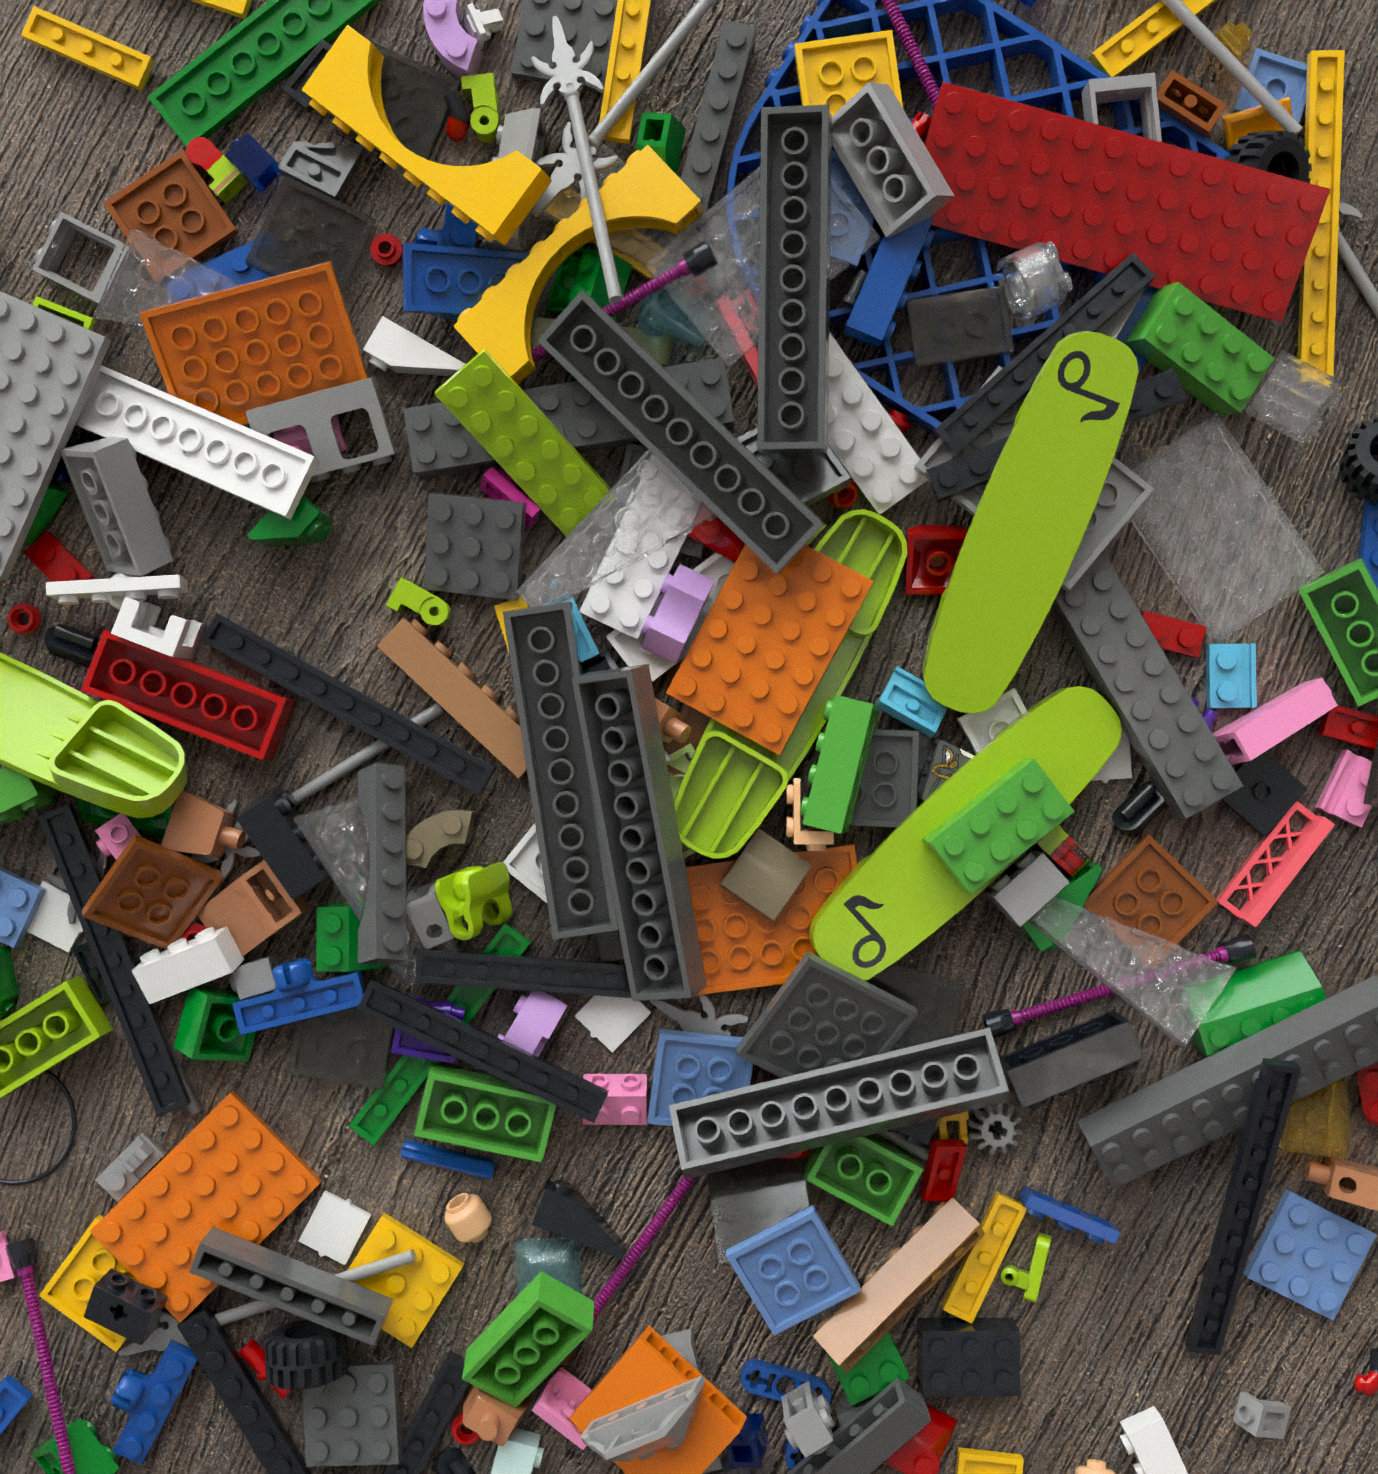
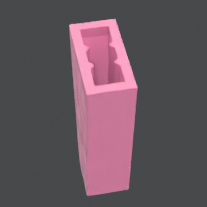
(1274, 721)

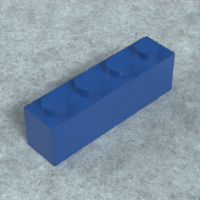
(885, 284)

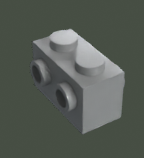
(807, 1420)

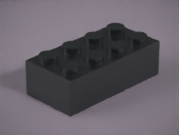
(1071, 1059)

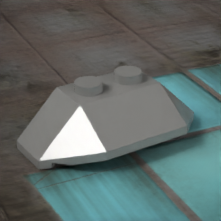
(646, 1425)

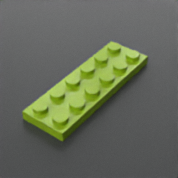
(523, 441)

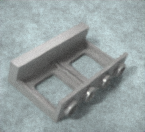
(315, 415)

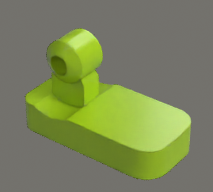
(1030, 1280)

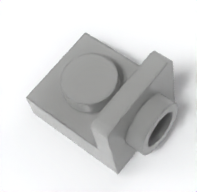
(1262, 1417)

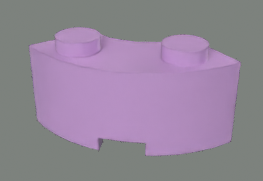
(454, 47)
(677, 613)
(535, 1021)

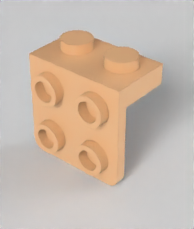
(812, 838)

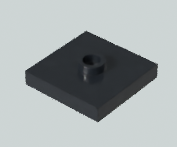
(1265, 793)

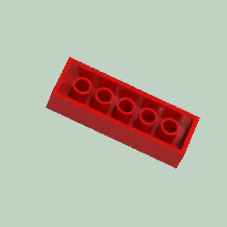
(189, 696)

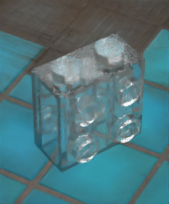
(1294, 397)

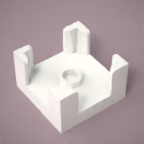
(137, 624)

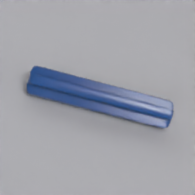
(448, 1159)

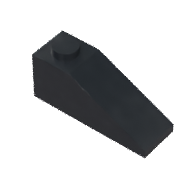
(572, 1217)

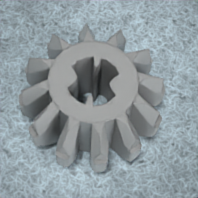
(1001, 1137)

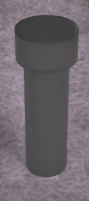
(850, 299)

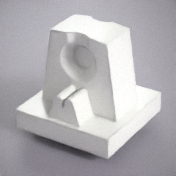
(482, 24)

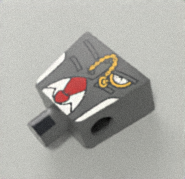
(940, 765)

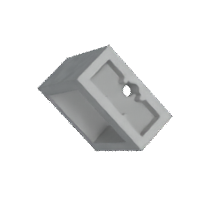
(1124, 89)
(56, 246)

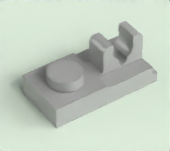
(130, 1166)

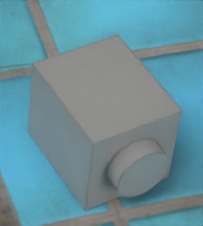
(254, 977)

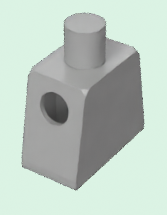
(426, 911)

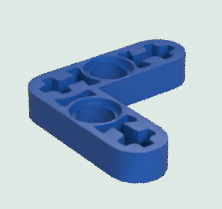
(760, 1388)

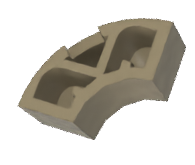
(435, 833)

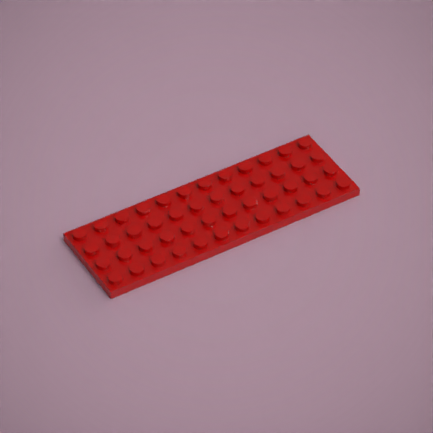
(1106, 193)

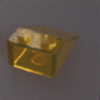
(1319, 1123)

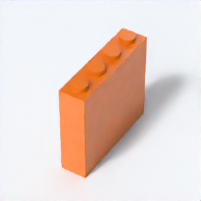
(646, 1370)

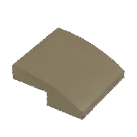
(765, 875)

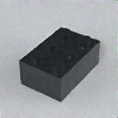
(281, 842)
(968, 1357)

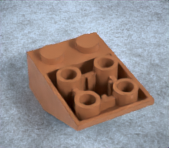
(253, 908)

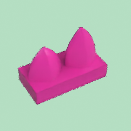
(500, 485)

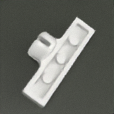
(117, 588)

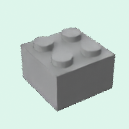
(1026, 886)

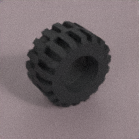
(1273, 152)
(1358, 464)
(304, 1355)

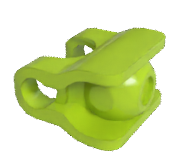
(472, 895)

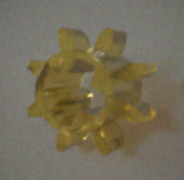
(1235, 38)

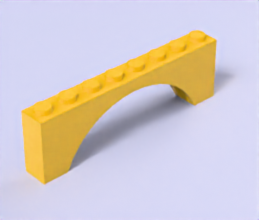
(489, 194)
(636, 197)

